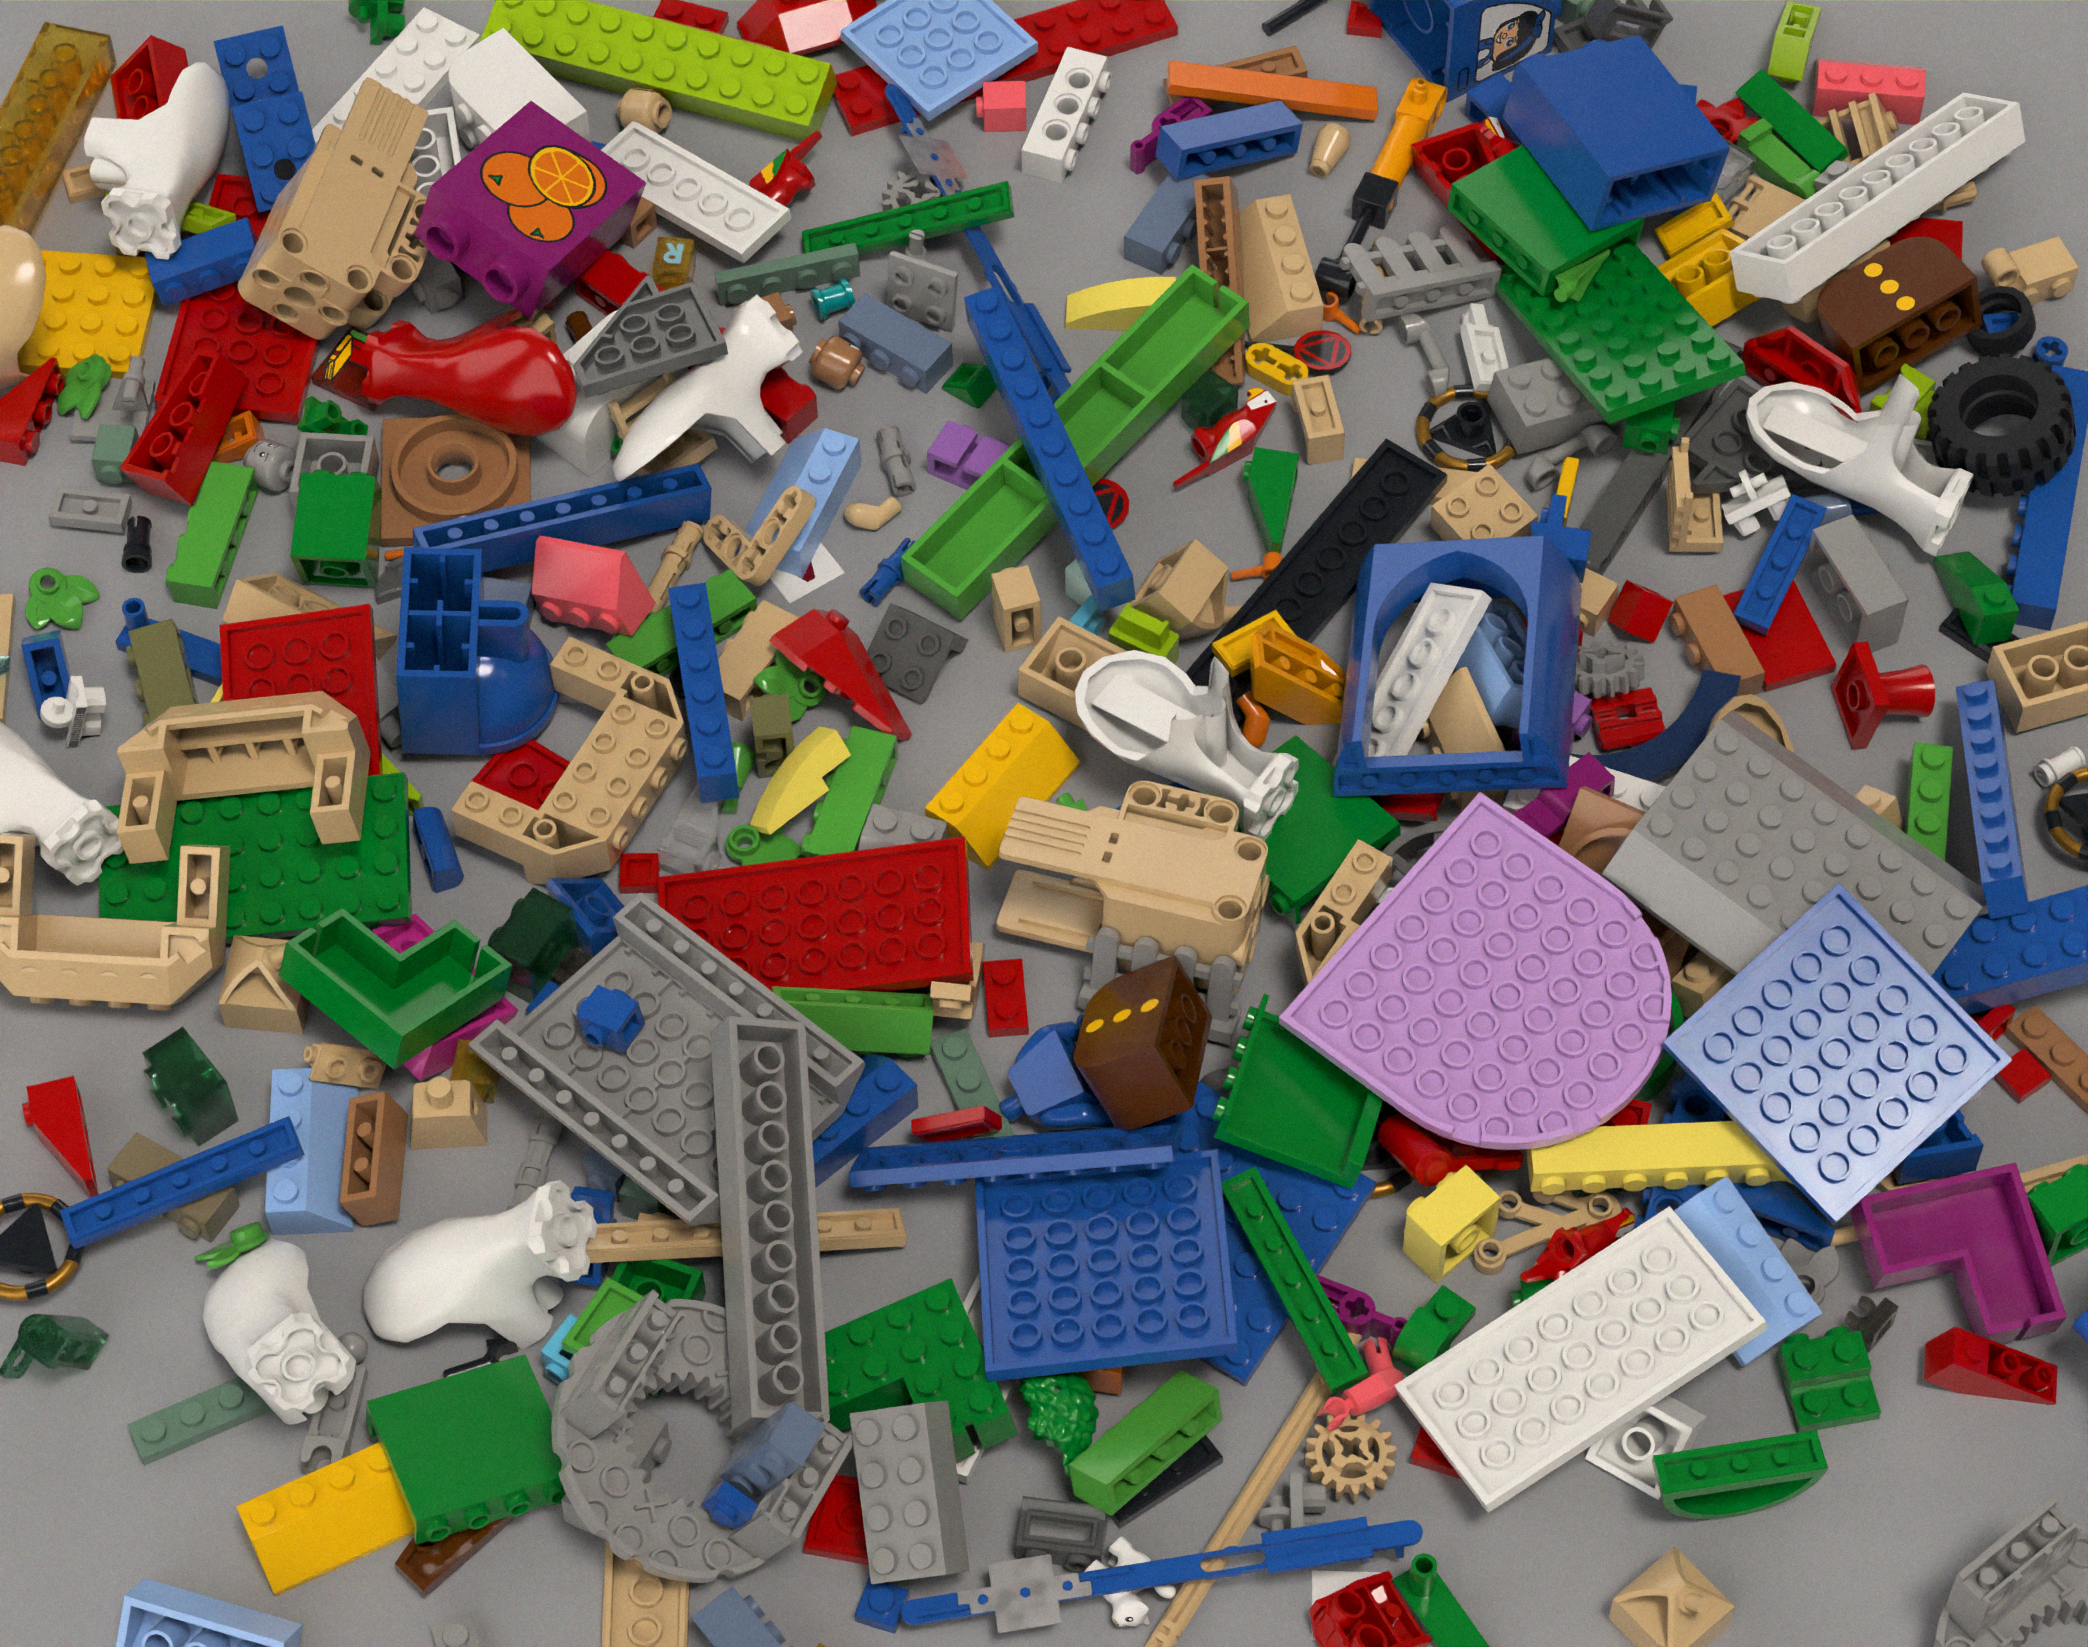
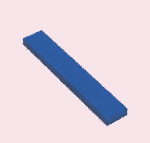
(181, 1182)

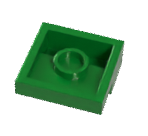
(1828, 1379)

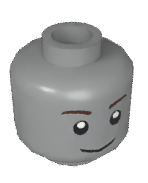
(272, 464)

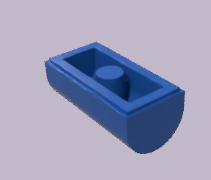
(436, 849)

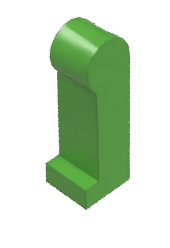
(1776, 161)

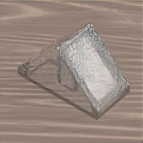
(1736, 170)

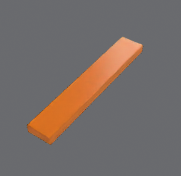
(1263, 88)

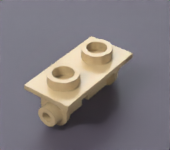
(344, 1065)

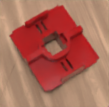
(1618, 733)

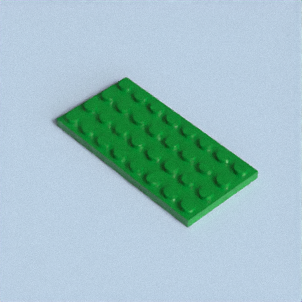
(1628, 338)
(278, 866)

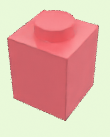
(1003, 106)

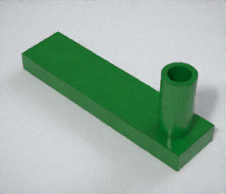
(1436, 1606)

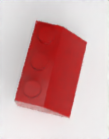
(147, 78)

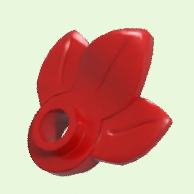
(1727, 118)

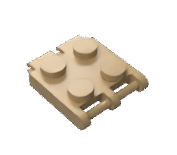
(1762, 209)

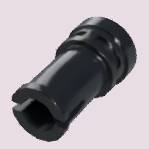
(137, 551)

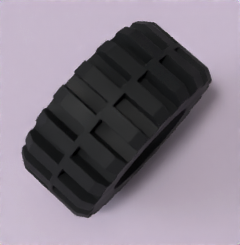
(1997, 389)

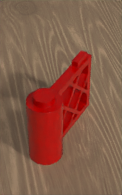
(1432, 1157)

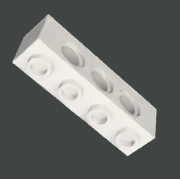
(1065, 115)

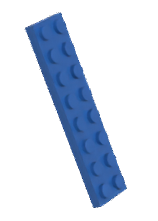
(1017, 1154)

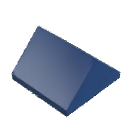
(592, 910)

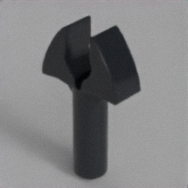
(496, 1349)

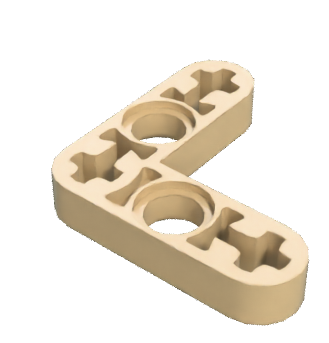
(752, 561)

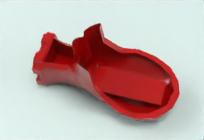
(489, 374)

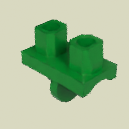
(381, 21)
(327, 418)

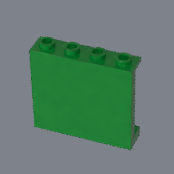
(1529, 220)
(1317, 833)
(1295, 1103)
(469, 1448)

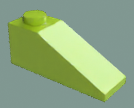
(1793, 41)

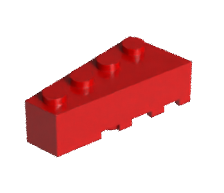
(1448, 159)
(186, 429)

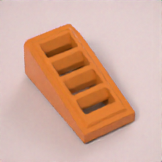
(245, 430)

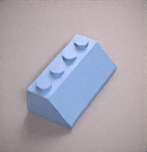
(823, 466)
(1497, 663)
(307, 1190)
(1752, 1262)
(176, 1617)

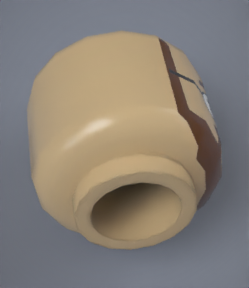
(646, 108)

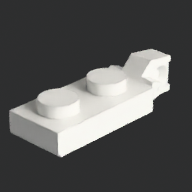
(1482, 347)

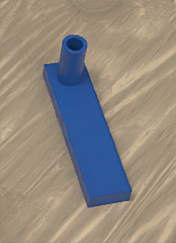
(202, 654)

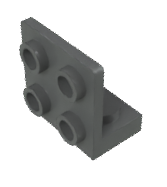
(911, 651)

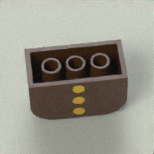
(1898, 308)
(1144, 1044)

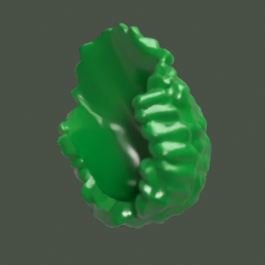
(1061, 1413)

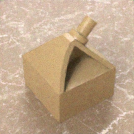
(1187, 591)
(254, 992)
(1671, 1606)

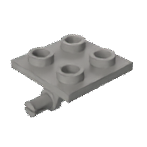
(921, 288)
(121, 403)

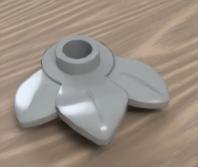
(1812, 1270)

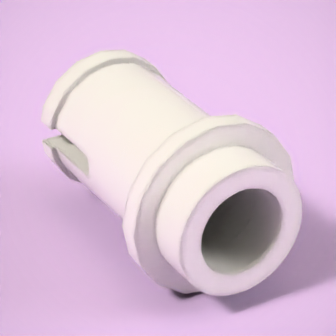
(2052, 769)

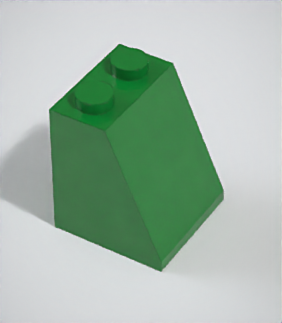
(337, 529)

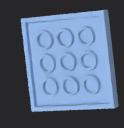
(938, 48)

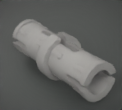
(896, 460)

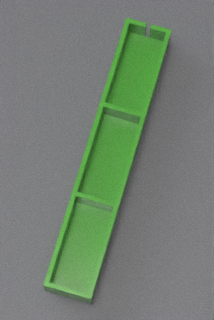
(1103, 417)

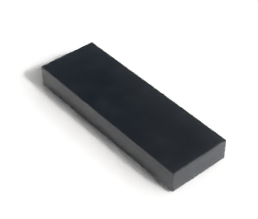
(1186, 1469)

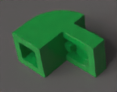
(1431, 1330)

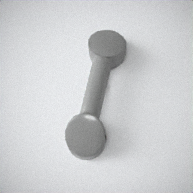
(1415, 329)
(1596, 438)

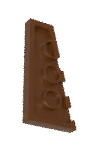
(432, 1562)

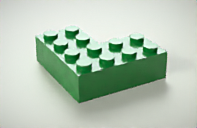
(393, 998)
(919, 1354)

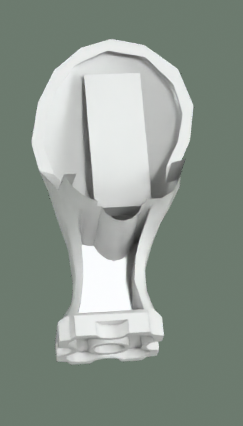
(160, 161)
(718, 394)
(1862, 459)
(1188, 731)
(34, 801)
(483, 1270)

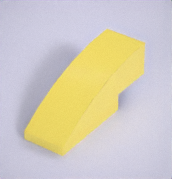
(1114, 303)
(799, 779)

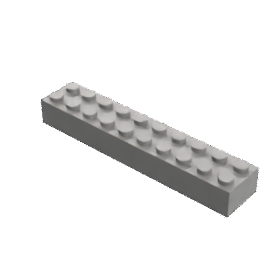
(768, 1219)

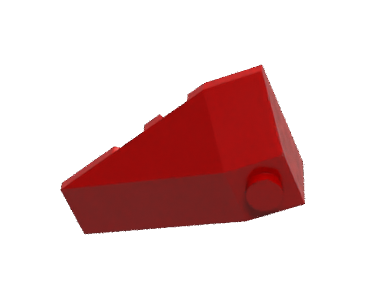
(834, 651)

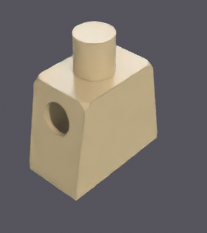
(447, 1115)

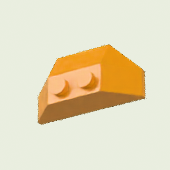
(1295, 677)

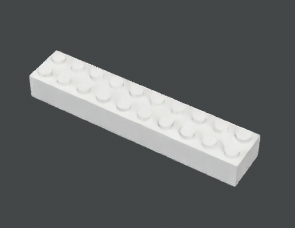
(1877, 197)

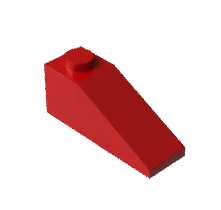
(61, 1125)

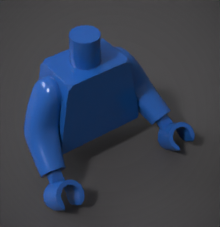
(1050, 1083)

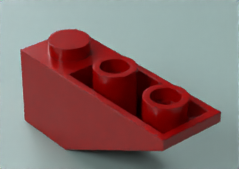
(27, 410)
(1988, 1369)

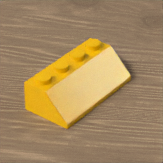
(1707, 277)
(1015, 761)
(326, 1519)

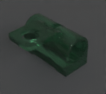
(54, 1343)

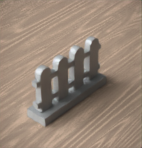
(1421, 290)
(1221, 976)

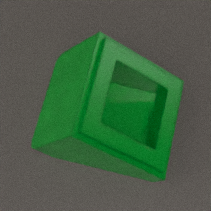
(971, 384)

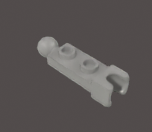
(334, 1425)

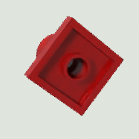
(1867, 695)

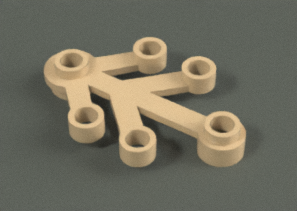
(1547, 1224)

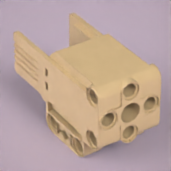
(344, 222)
(1152, 870)

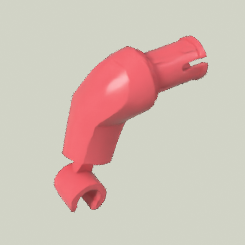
(1370, 1392)

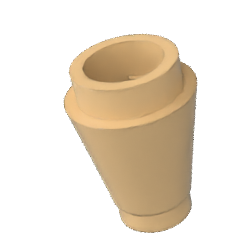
(1329, 148)

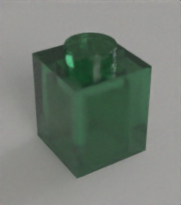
(1208, 401)

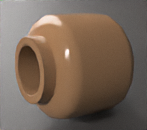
(837, 362)

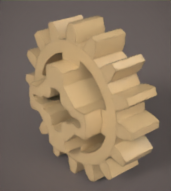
(1351, 1473)

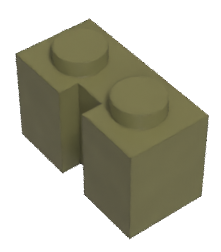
(771, 732)

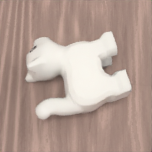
(1127, 1606)

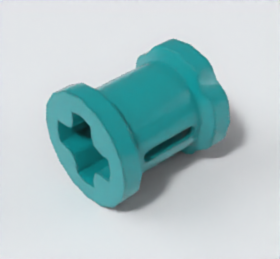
(832, 298)

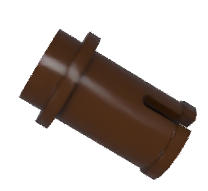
(578, 324)

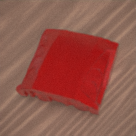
(1366, 1616)

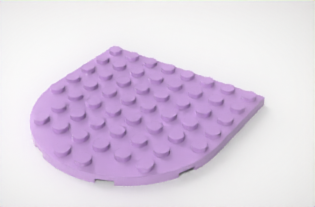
(1495, 991)

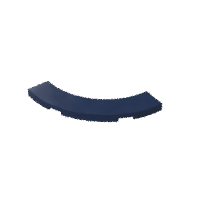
(1677, 743)

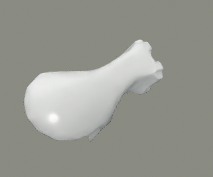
(272, 1332)

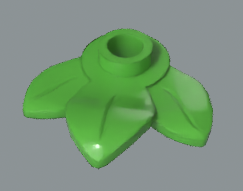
(84, 386)
(61, 602)
(790, 679)
(763, 846)
(242, 1239)

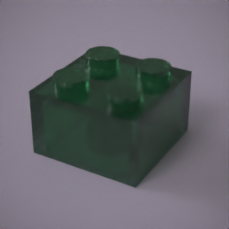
(534, 941)
(189, 1087)

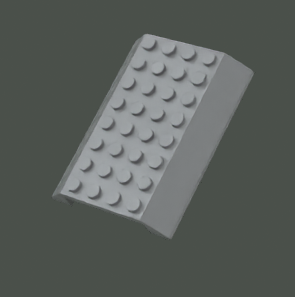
(1761, 837)
(656, 1102)

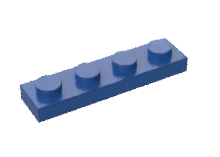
(1779, 564)

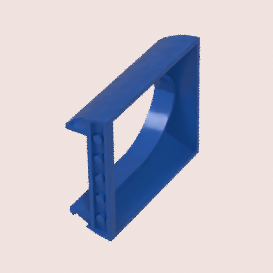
(1549, 595)

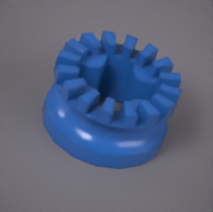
(2054, 344)

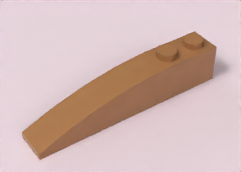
(1222, 256)

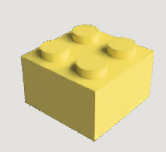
(1450, 1223)

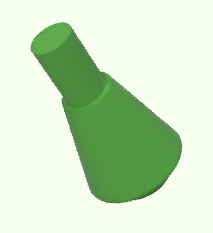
(744, 761)

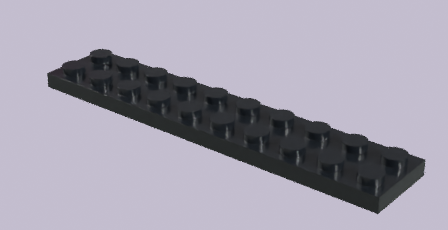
(1326, 560)

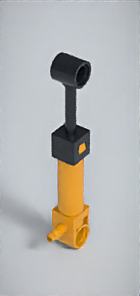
(1379, 189)

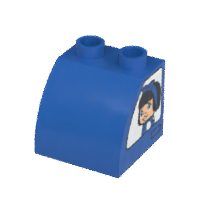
(1468, 39)

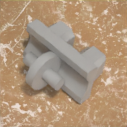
(1301, 1499)

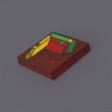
(343, 369)

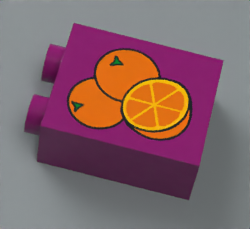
(529, 209)

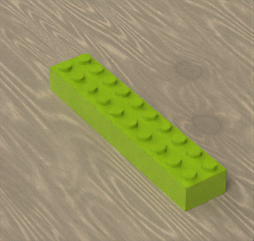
(686, 64)

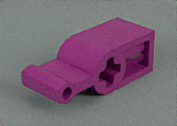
(1143, 151)
(1554, 805)
(1352, 1302)

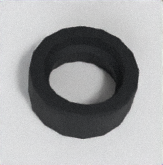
(2011, 339)

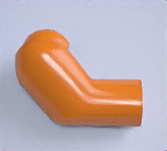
(1256, 721)

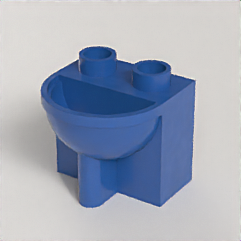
(466, 664)

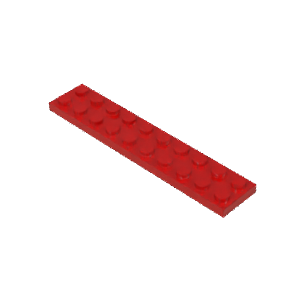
(1086, 25)

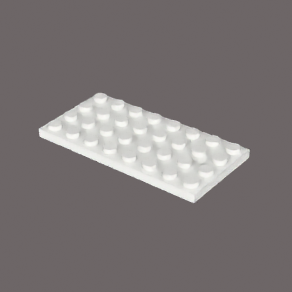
(1580, 1358)

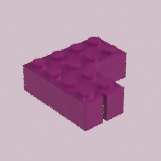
(1977, 1230)

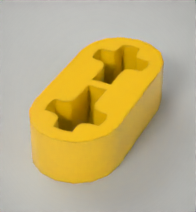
(1276, 369)

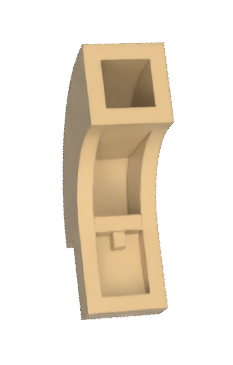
(960, 998)

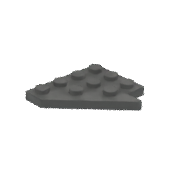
(650, 338)
(1724, 446)

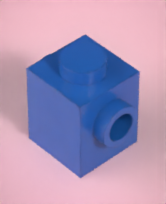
(610, 1019)

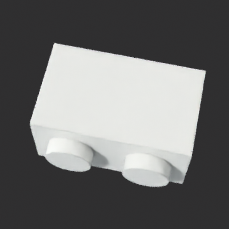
(1656, 1431)

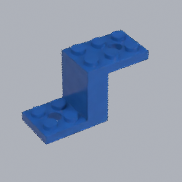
(266, 110)

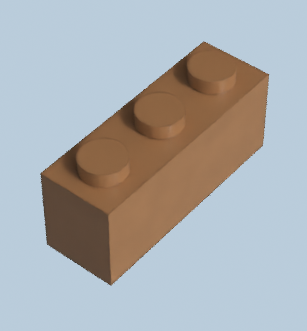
(1715, 638)
(373, 1158)

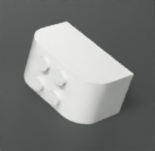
(497, 81)
(589, 431)

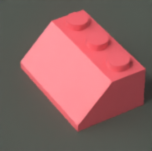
(1843, 81)
(589, 586)

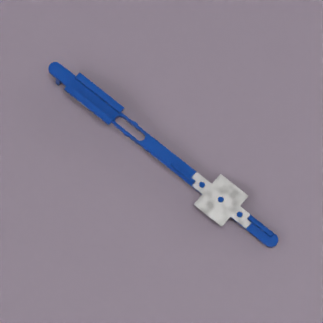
(938, 159)
(1029, 1594)

